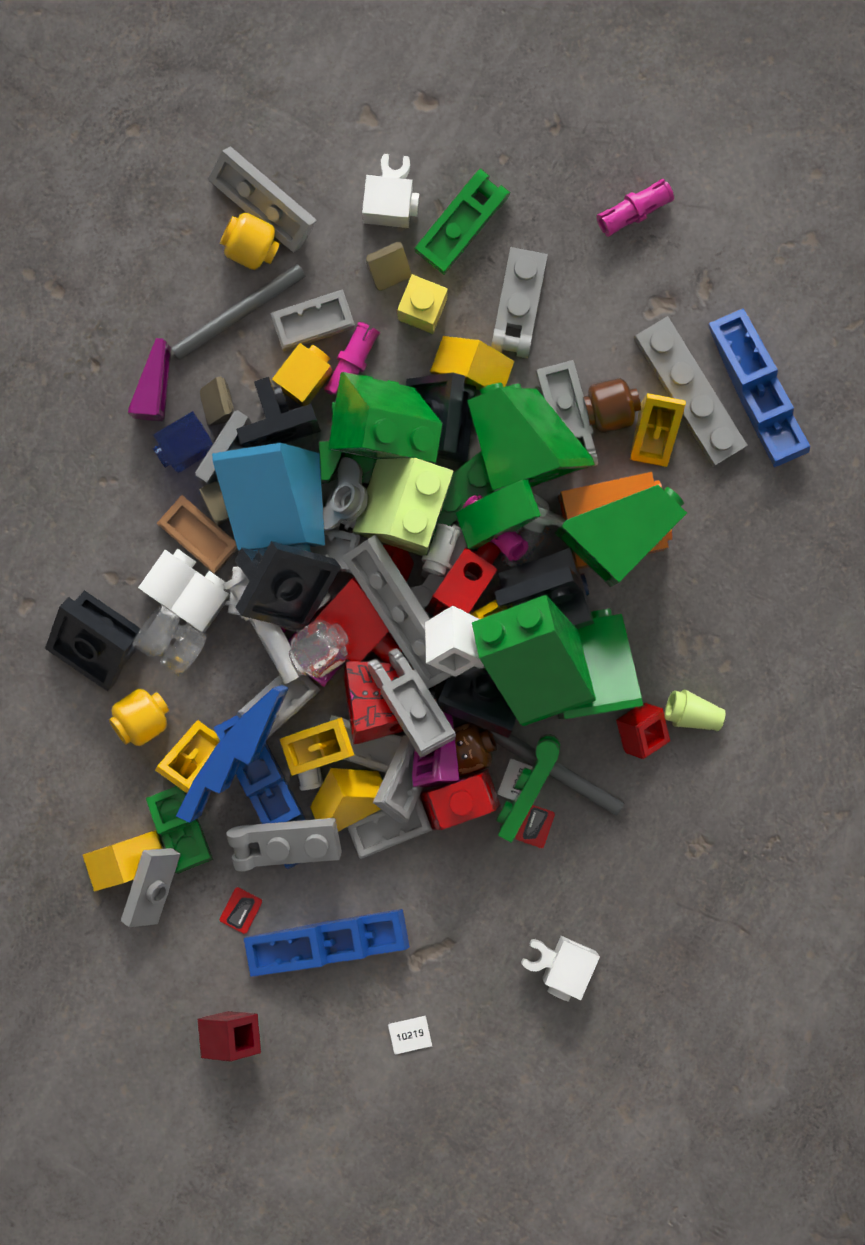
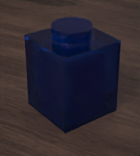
(182, 442)

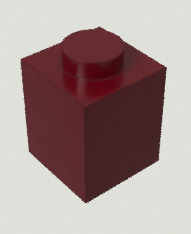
(229, 1036)

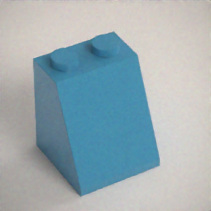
(272, 495)

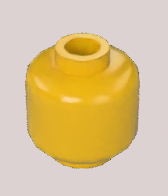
(249, 241)
(139, 717)

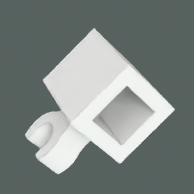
(390, 196)
(451, 642)
(567, 967)

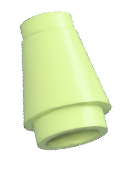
(692, 711)

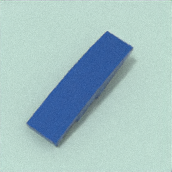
(758, 387)
(241, 743)
(265, 785)
(326, 943)

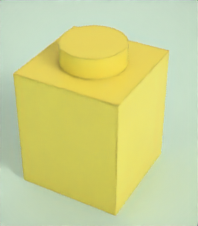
(422, 304)

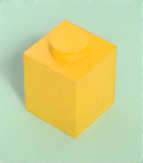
(303, 374)

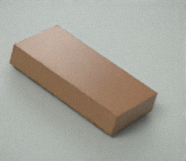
(198, 534)

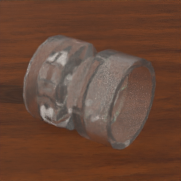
(157, 634)

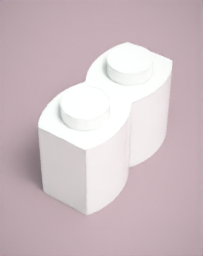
(185, 590)

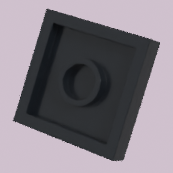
(448, 399)
(280, 423)
(550, 576)
(284, 584)
(92, 639)
(477, 700)

